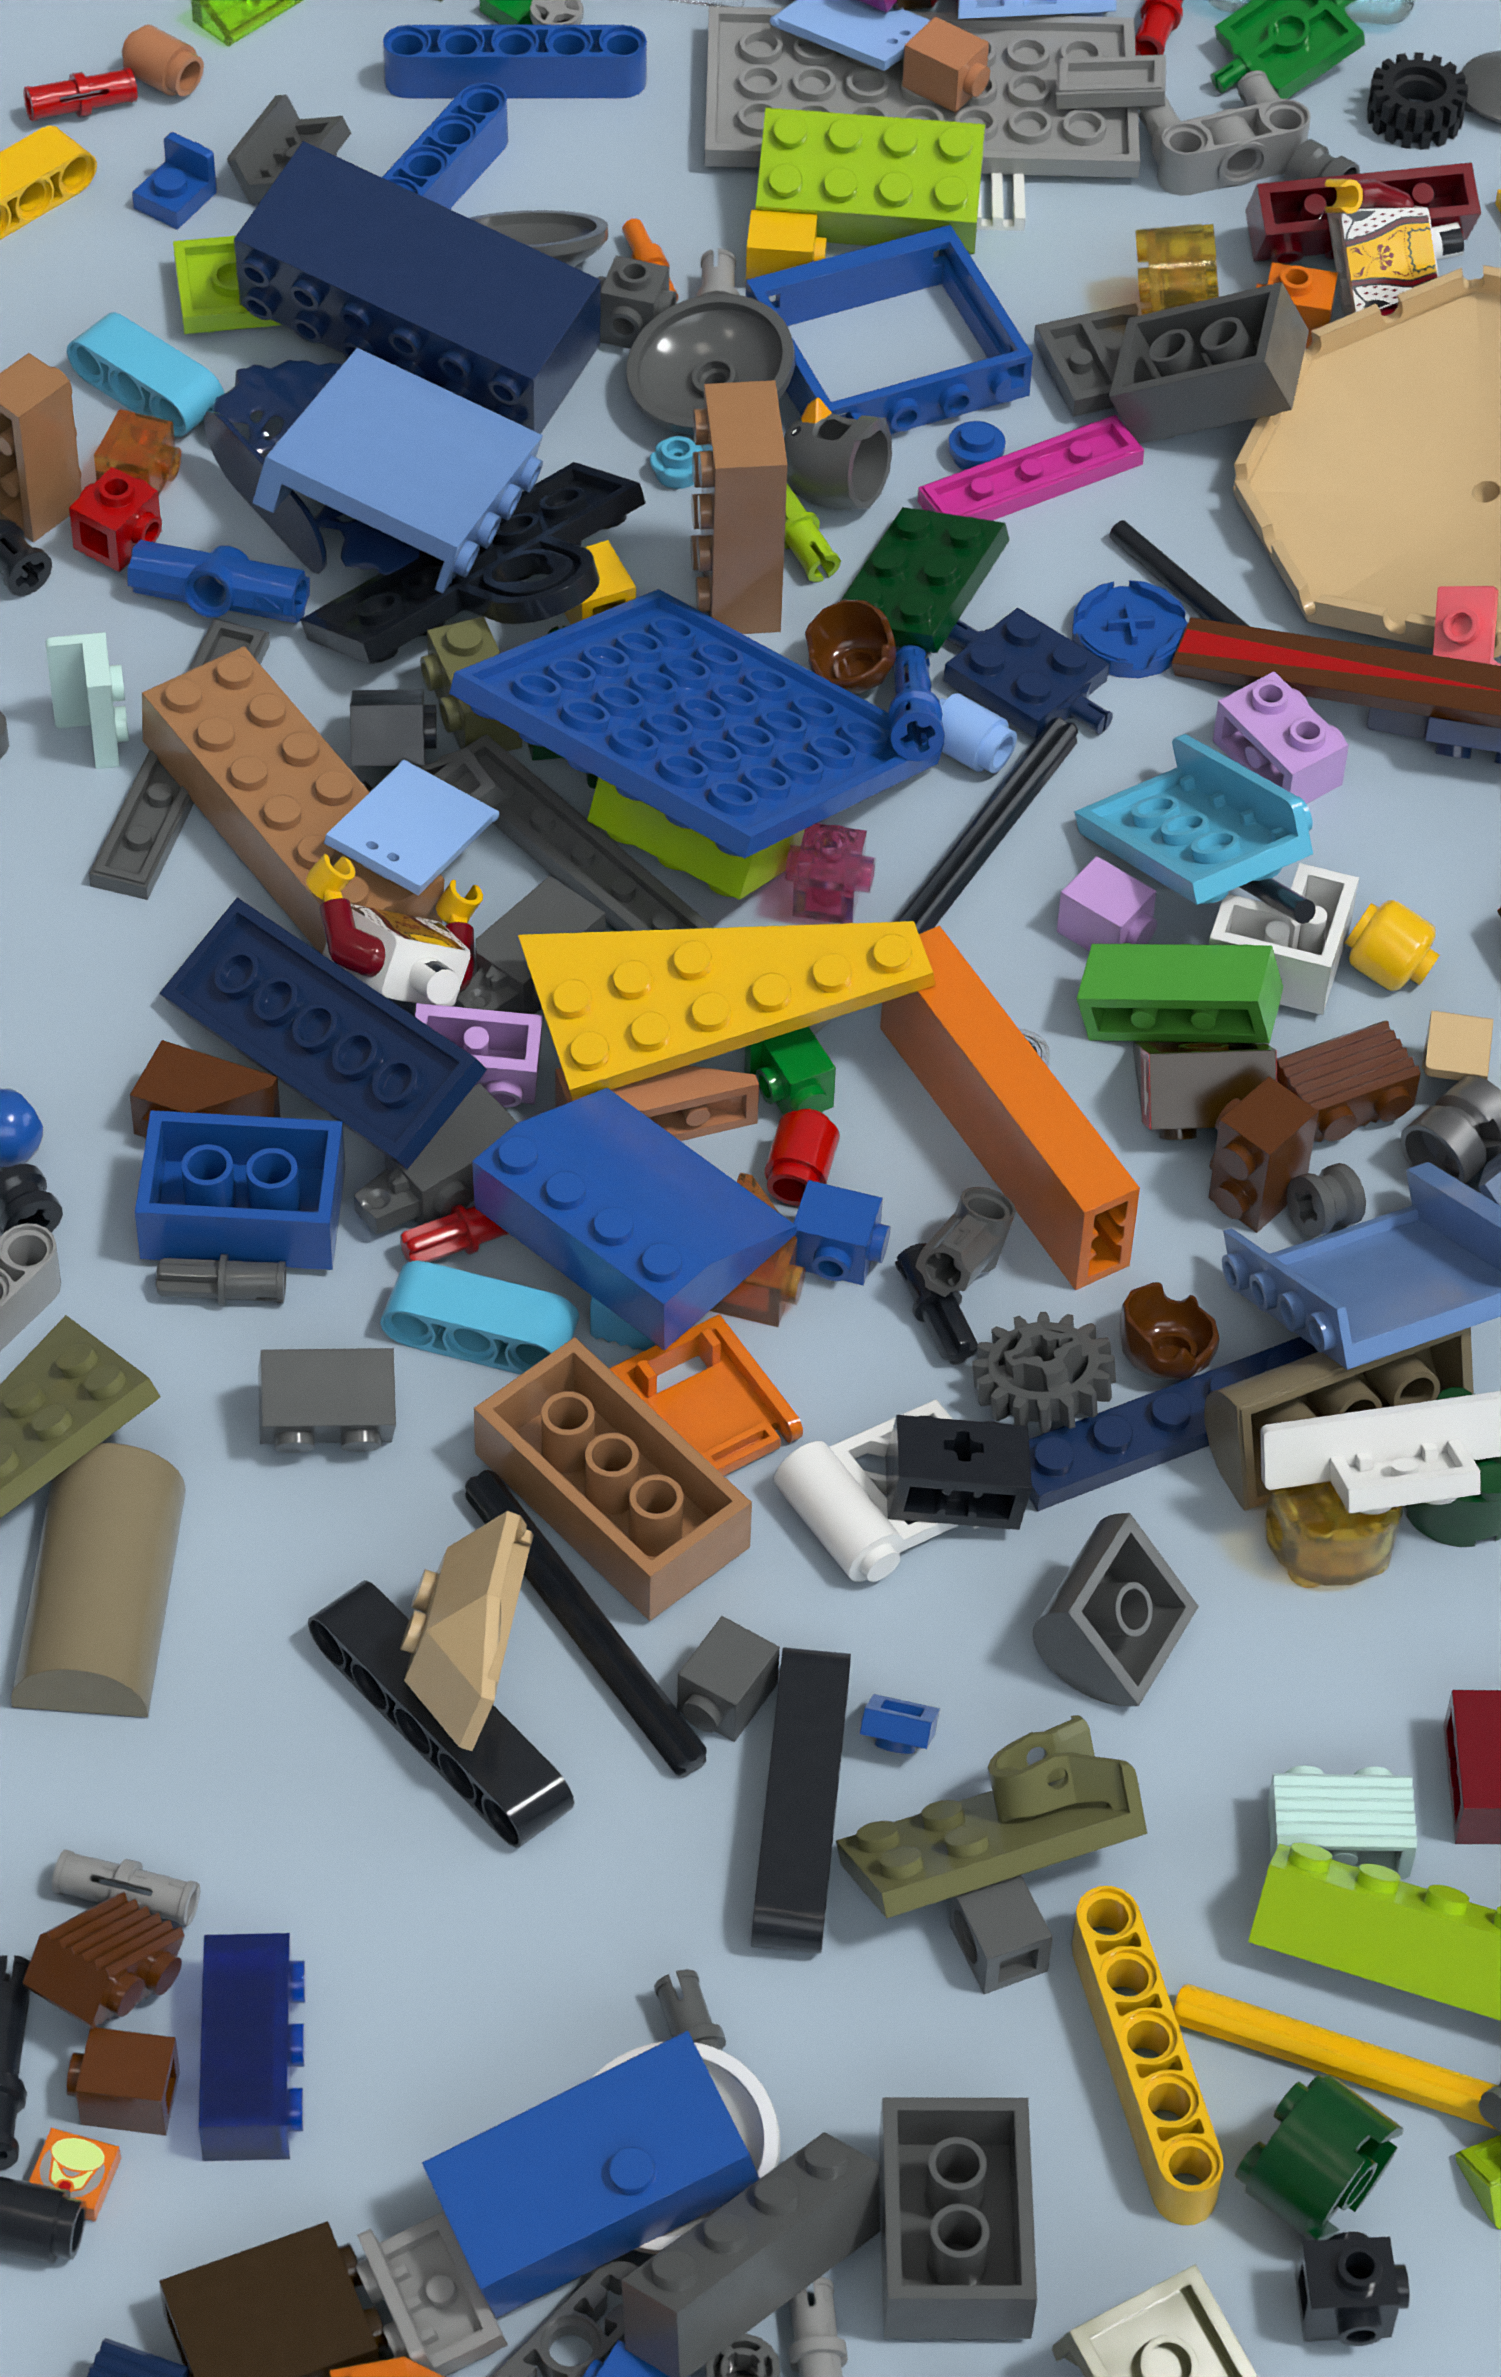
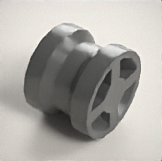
(1326, 1200)

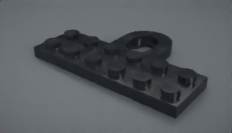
(537, 539)

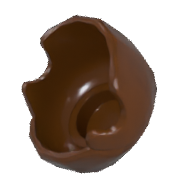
(851, 645)
(1166, 1335)

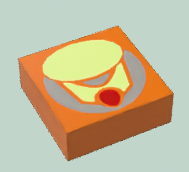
(79, 2166)

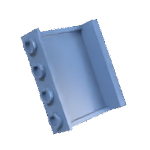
(405, 461)
(1385, 1278)

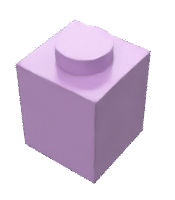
(1106, 907)

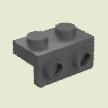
(274, 140)

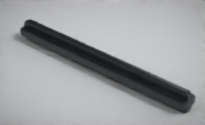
(990, 825)
(594, 1634)

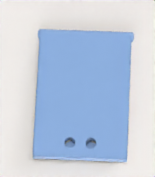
(852, 28)
(410, 827)

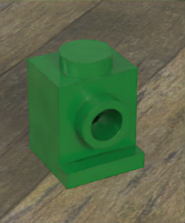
(793, 1071)

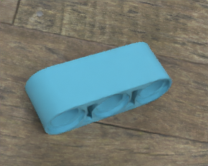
(144, 372)
(476, 1317)

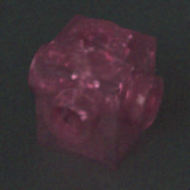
(831, 860)

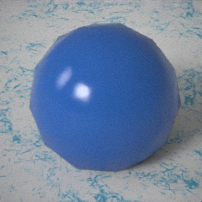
(19, 1129)

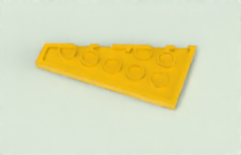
(673, 997)

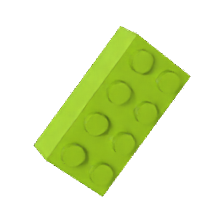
(872, 174)

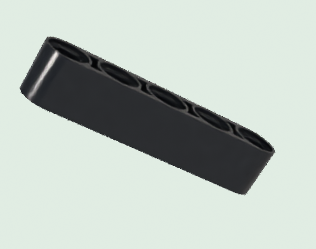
(503, 1774)
(801, 1801)

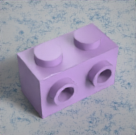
(1281, 738)
(501, 1041)

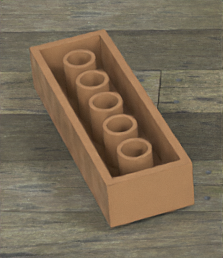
(266, 784)

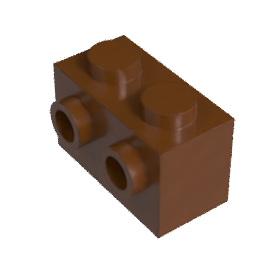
(1259, 1151)

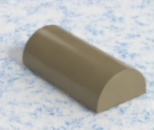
(1323, 1388)
(101, 1584)

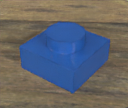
(899, 1724)

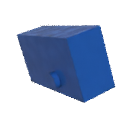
(591, 2174)

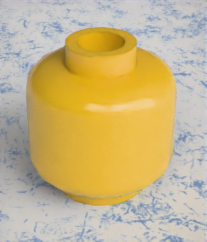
(1392, 945)

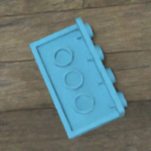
(1202, 825)

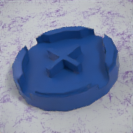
(1130, 627)

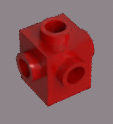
(114, 517)

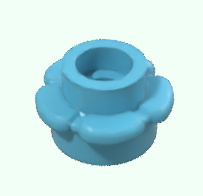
(674, 461)

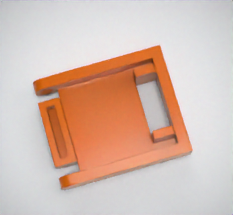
(721, 1411)

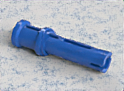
(914, 710)

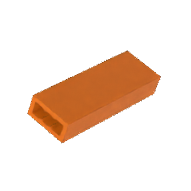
(1015, 1117)

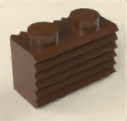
(1352, 1079)
(105, 1960)

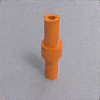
(642, 246)

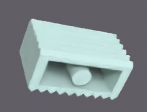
(1350, 1815)

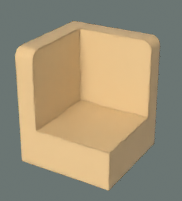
(1457, 1046)

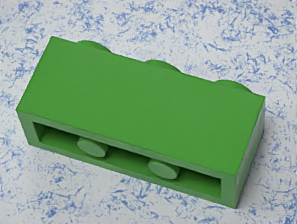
(1180, 993)

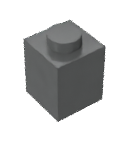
(727, 1679)

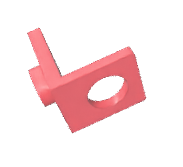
(1466, 623)

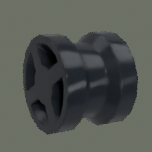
(26, 1200)

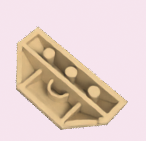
(466, 1625)

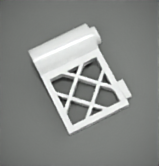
(848, 1504)

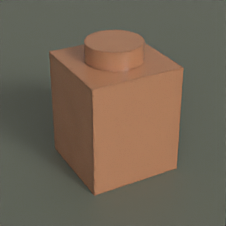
(946, 64)

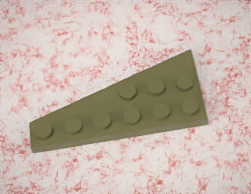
(62, 1406)

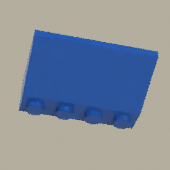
(626, 1212)

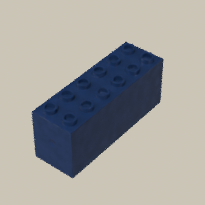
(417, 286)

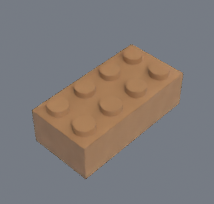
(740, 505)
(612, 1478)

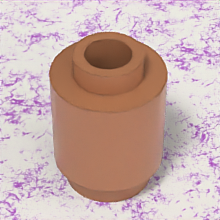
(162, 61)

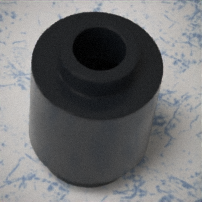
(39, 2221)

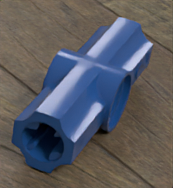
(245, 588)

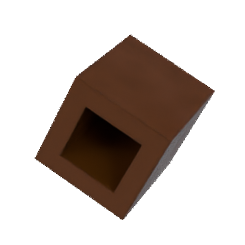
(125, 2080)

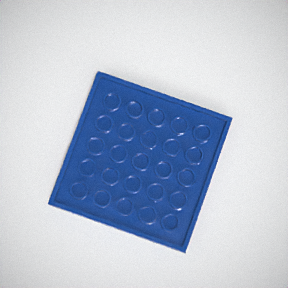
(692, 721)

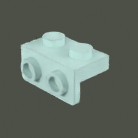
(85, 692)

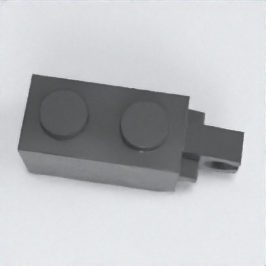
(502, 970)
(442, 1171)

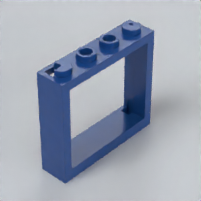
(892, 271)

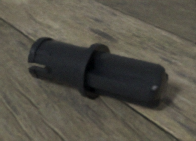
(939, 1313)

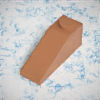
(688, 1099)

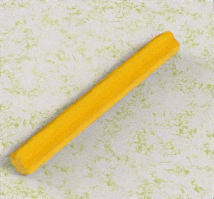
(1331, 2053)

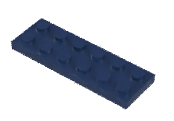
(323, 1032)

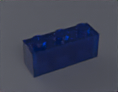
(250, 2047)

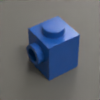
(839, 1232)

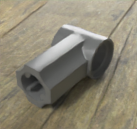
(967, 1241)

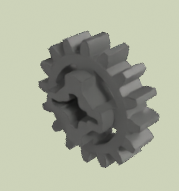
(1044, 1371)

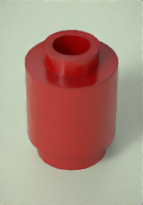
(799, 1153)

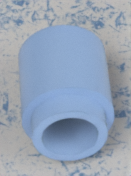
(976, 734)

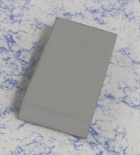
(1111, 81)

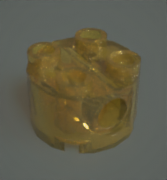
(1179, 265)
(1324, 1542)

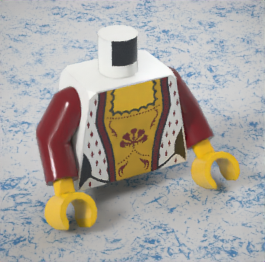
(1384, 243)
(393, 951)

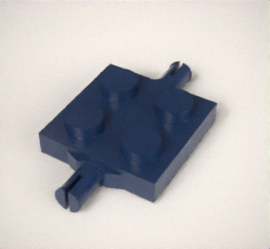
(1027, 673)

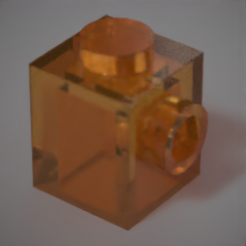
(139, 448)

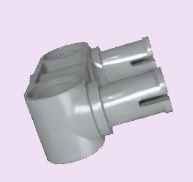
(1227, 145)

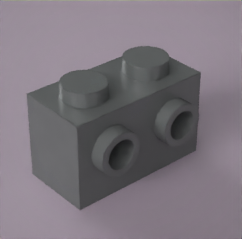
(326, 1398)

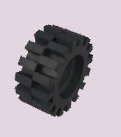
(1411, 121)

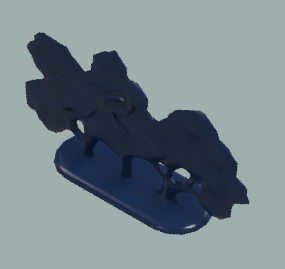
(287, 393)

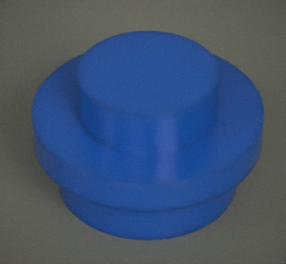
(975, 444)

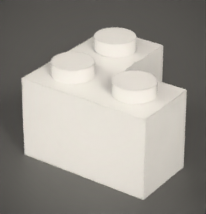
(1304, 952)

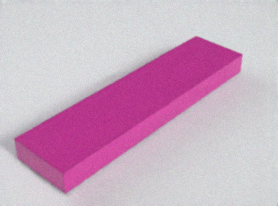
(1036, 472)

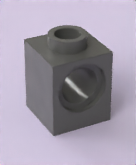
(1001, 1933)

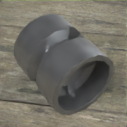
(1458, 1130)

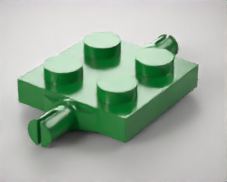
(1286, 41)

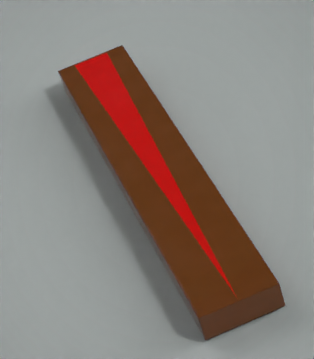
(1342, 671)

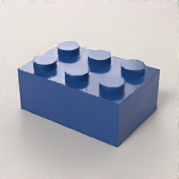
(240, 1189)

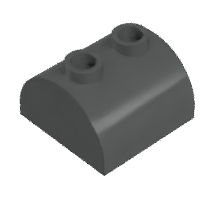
(1114, 1615)

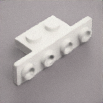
(1388, 1453)

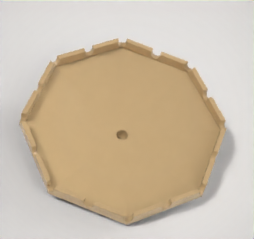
(1387, 462)

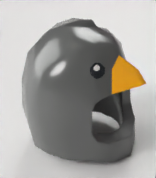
(837, 458)

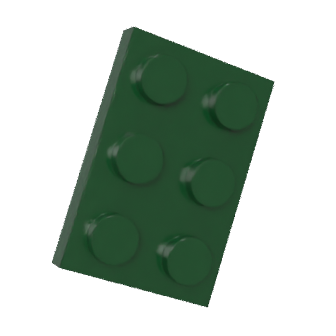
(928, 572)

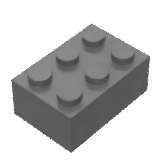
(1209, 363)
(957, 2218)

